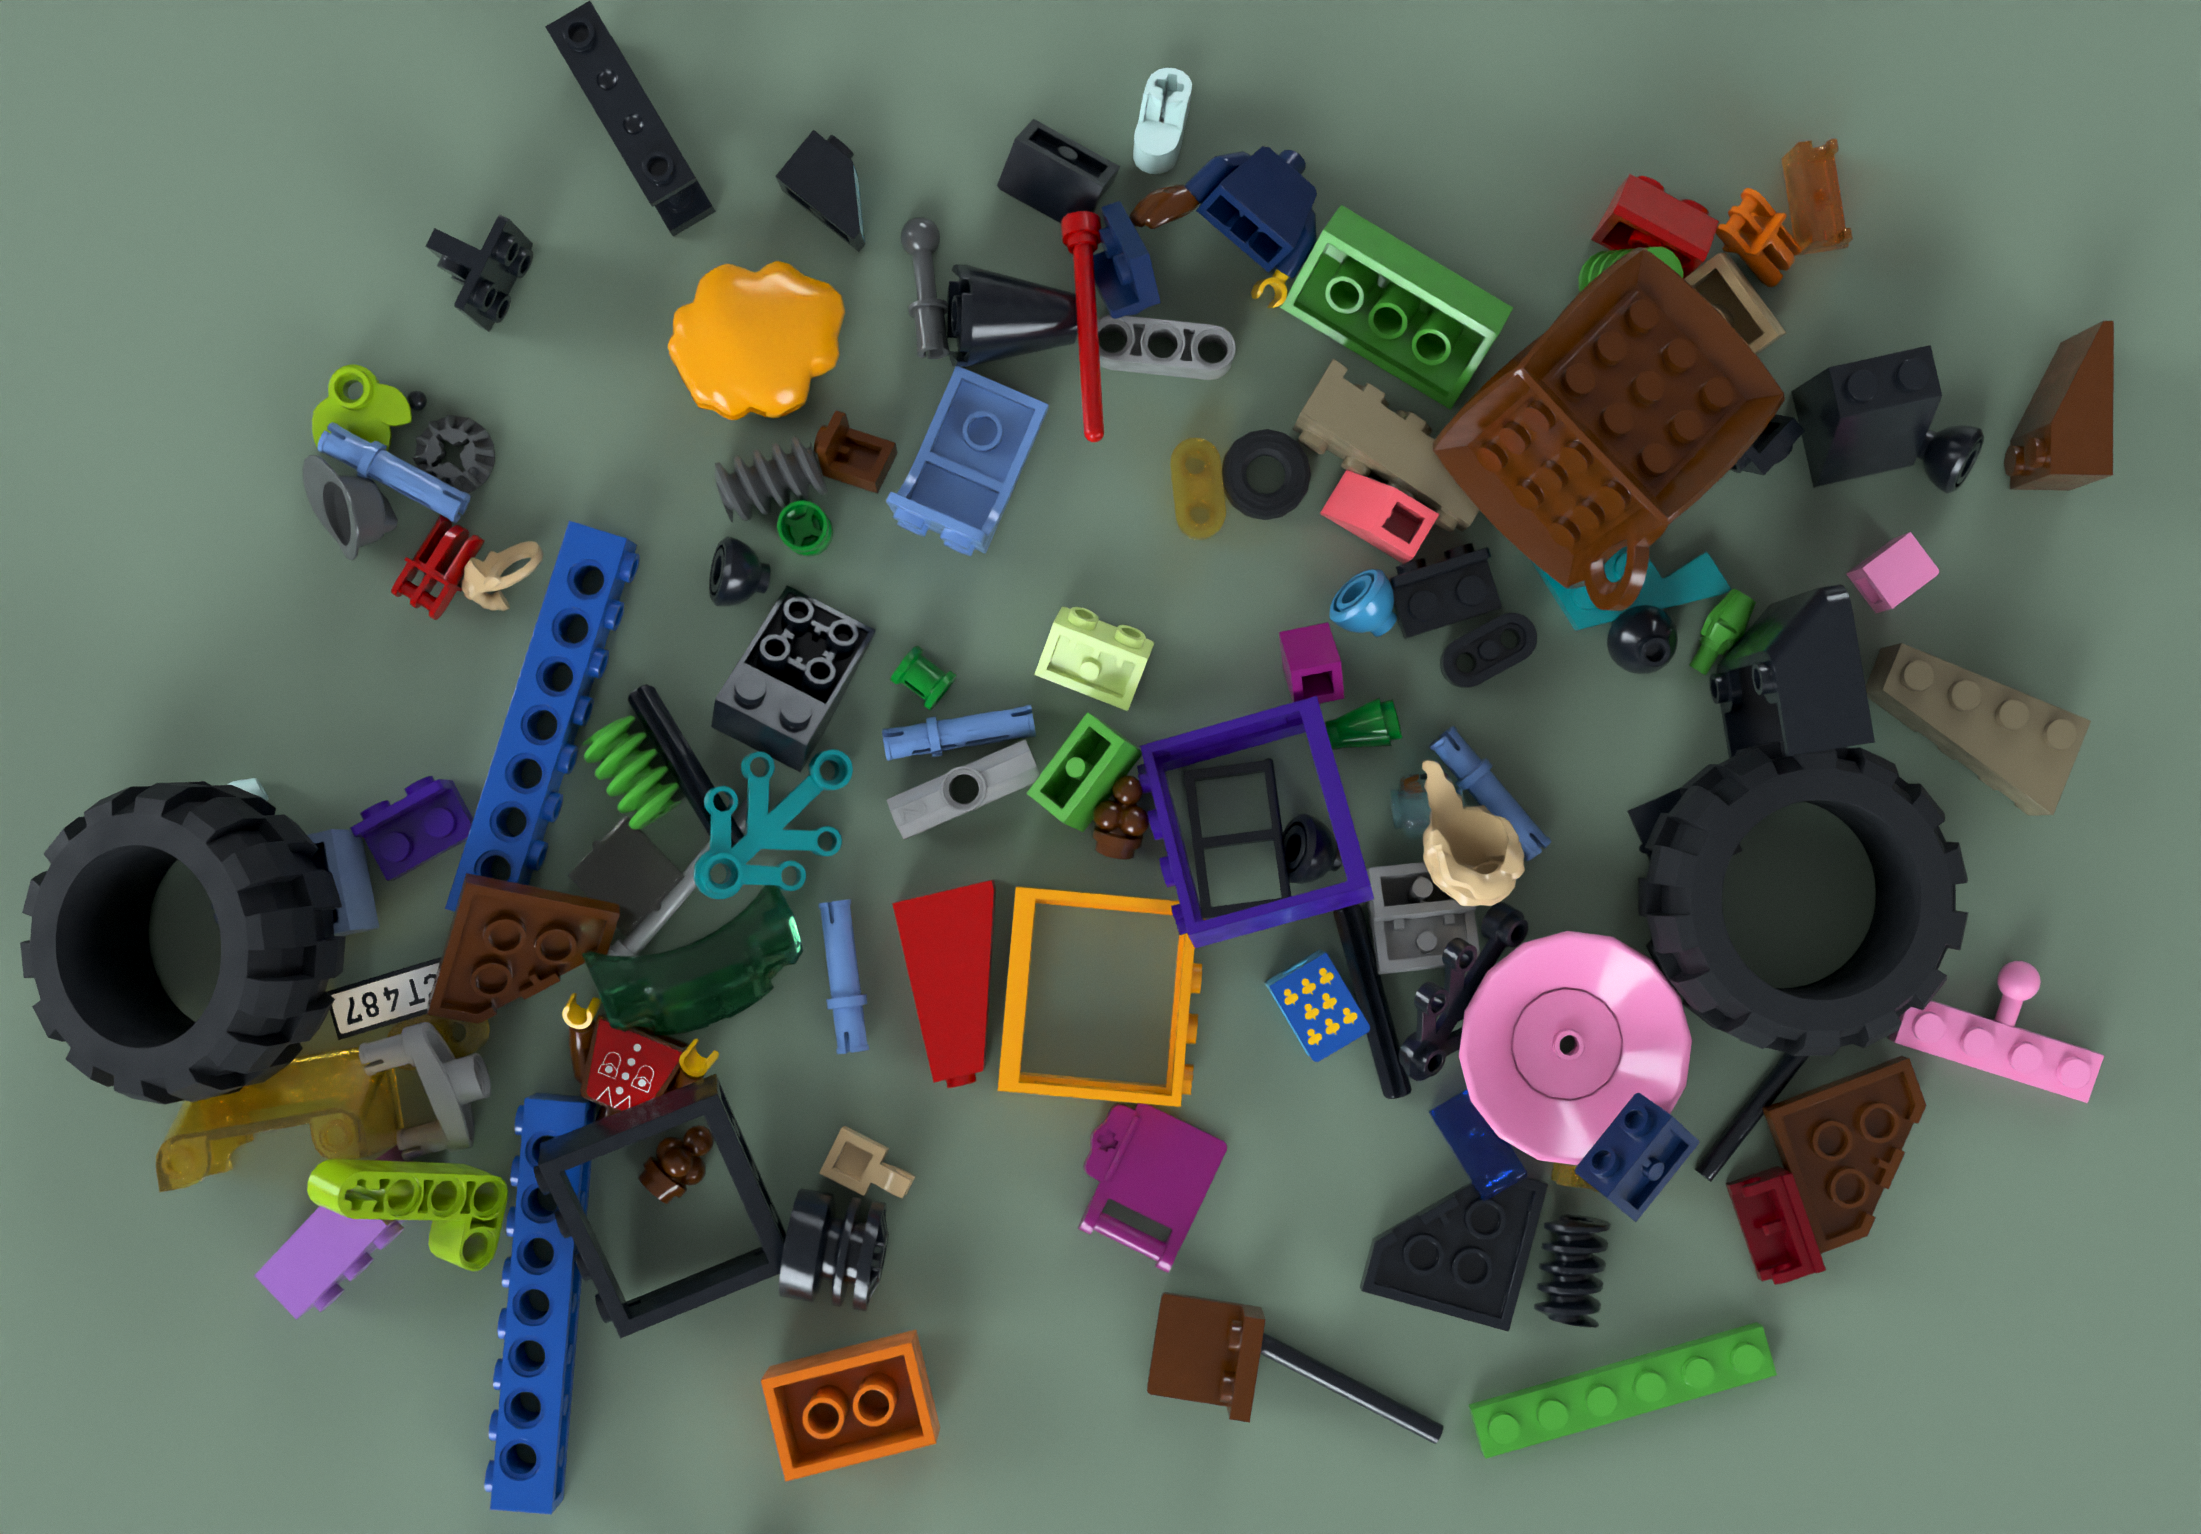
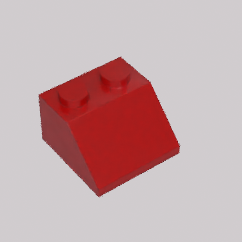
(1651, 218)

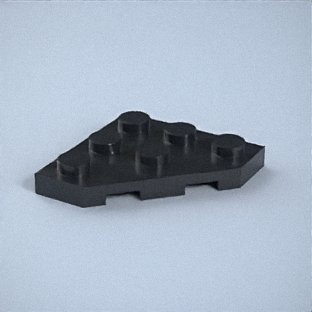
(1460, 1254)

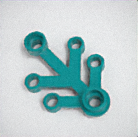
(765, 828)

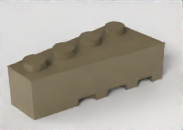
(1381, 444)
(1988, 727)

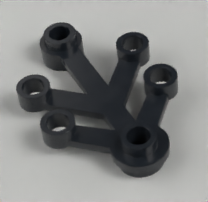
(1427, 1048)

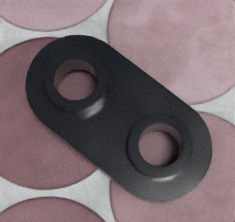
(1487, 650)

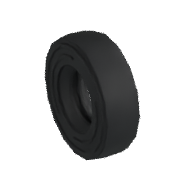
(1272, 444)

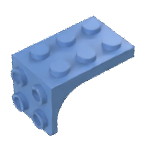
(968, 462)

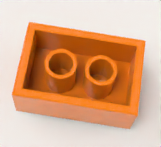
(850, 1405)

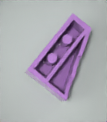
(325, 1253)

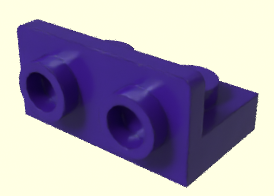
(415, 827)

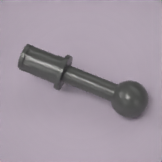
(921, 239)

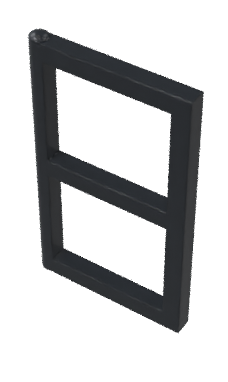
(1199, 843)

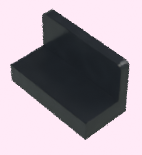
(1055, 173)

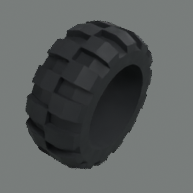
(1911, 917)
(95, 947)

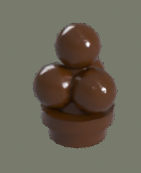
(1121, 821)
(677, 1164)

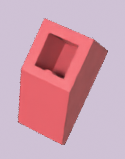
(1380, 515)

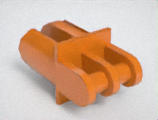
(1759, 237)

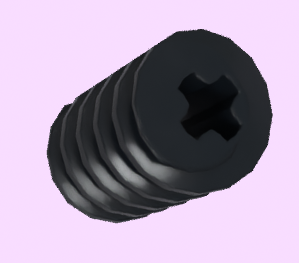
(1573, 1270)

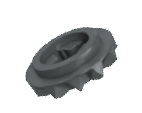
(477, 456)

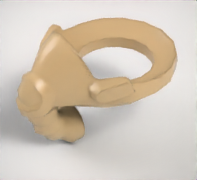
(485, 575)

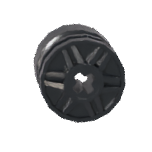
(833, 1249)

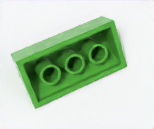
(1396, 307)

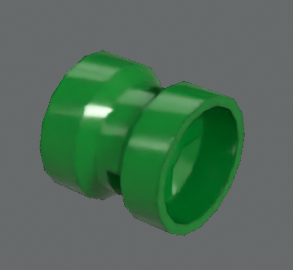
(798, 523)

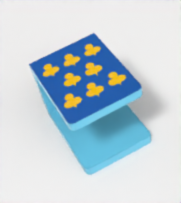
(1318, 1005)

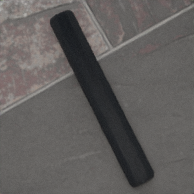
(677, 755)
(1372, 1001)

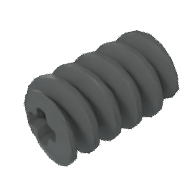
(769, 479)

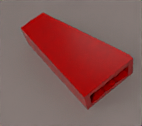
(949, 969)

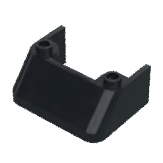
(1796, 678)

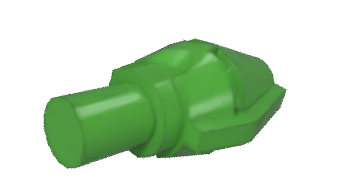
(1723, 629)

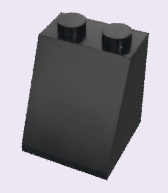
(1867, 415)

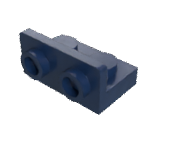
(1124, 267)
(1637, 1156)

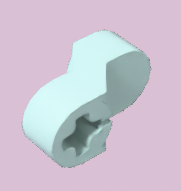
(1164, 98)

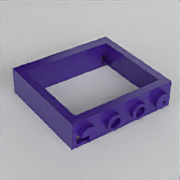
(1226, 739)

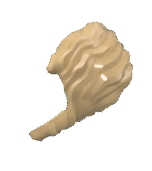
(1468, 847)

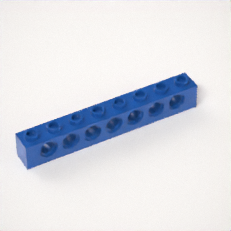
(534, 695)
(512, 1482)

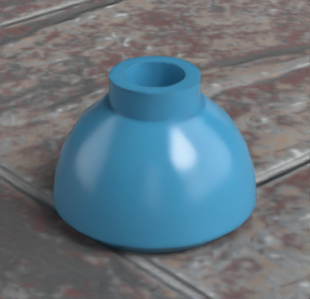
(1365, 604)

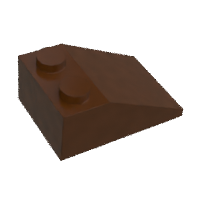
(2069, 421)

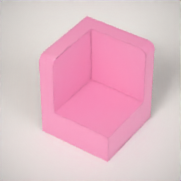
(1893, 573)

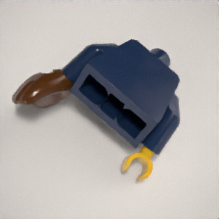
(1254, 202)

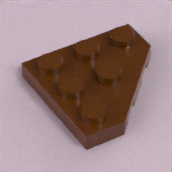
(513, 944)
(1847, 1145)

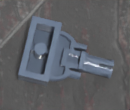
(346, 860)

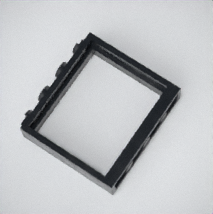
(630, 1126)

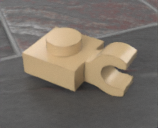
(858, 1163)

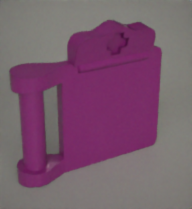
(1154, 1169)

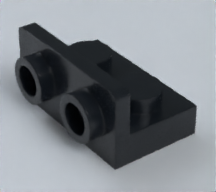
(1444, 591)

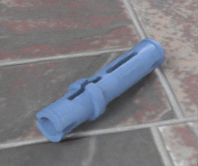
(376, 463)
(958, 732)
(1487, 789)
(843, 977)

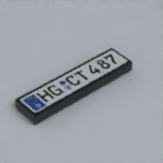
(383, 999)

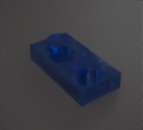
(1481, 1153)

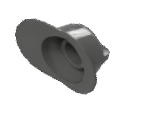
(347, 506)

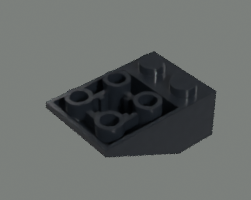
(791, 678)

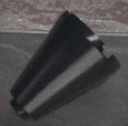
(1005, 316)

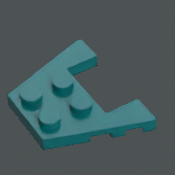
(1689, 583)

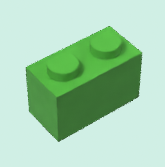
(1084, 772)

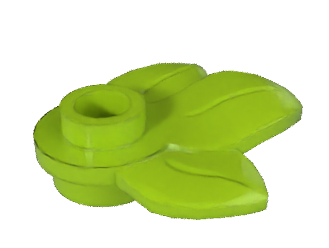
(365, 417)

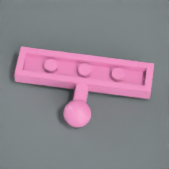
(1998, 1044)

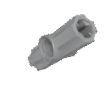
(933, 800)

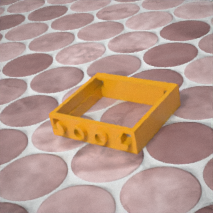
(1182, 1028)

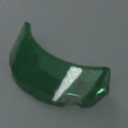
(703, 979)

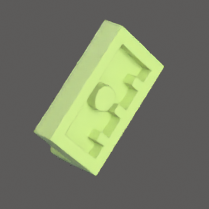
(1094, 656)

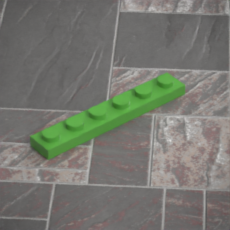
(1622, 1390)

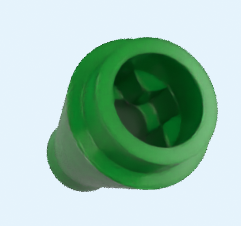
(1366, 726)

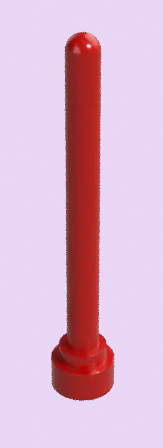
(1082, 238)

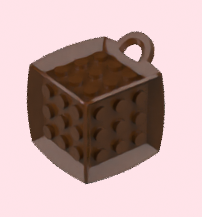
(1610, 425)

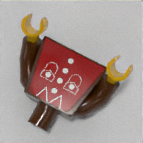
(627, 1066)

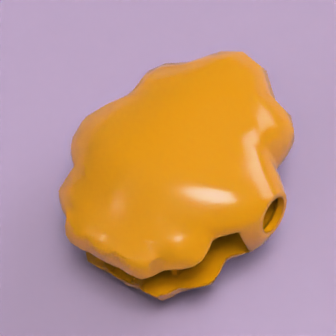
(756, 339)

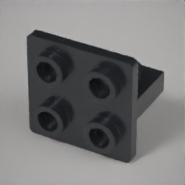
(484, 273)

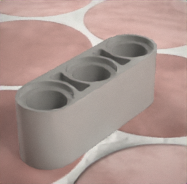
(1186, 337)

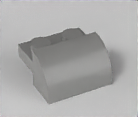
(1414, 919)

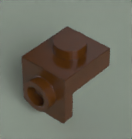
(853, 455)

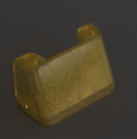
(345, 1107)

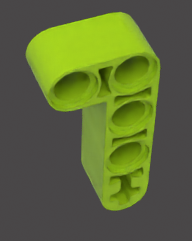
(458, 1198)

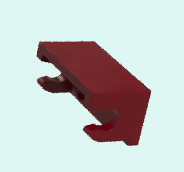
(1775, 1225)

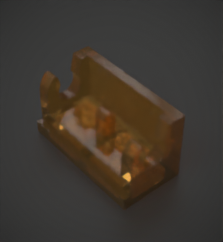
(1815, 197)

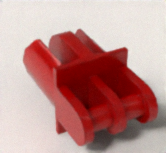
(443, 560)

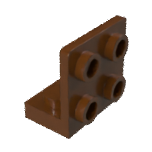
(1207, 1352)

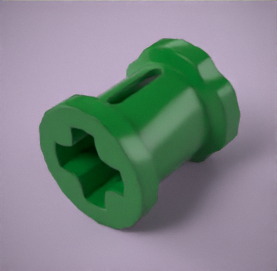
(923, 677)

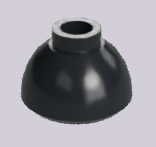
(1950, 455)
(736, 573)
(1642, 639)
(1310, 849)

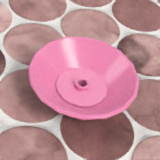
(1624, 1031)

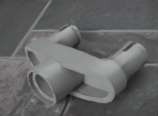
(447, 1082)

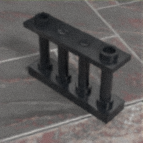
(630, 118)

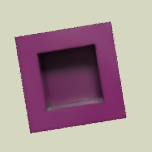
(1312, 663)

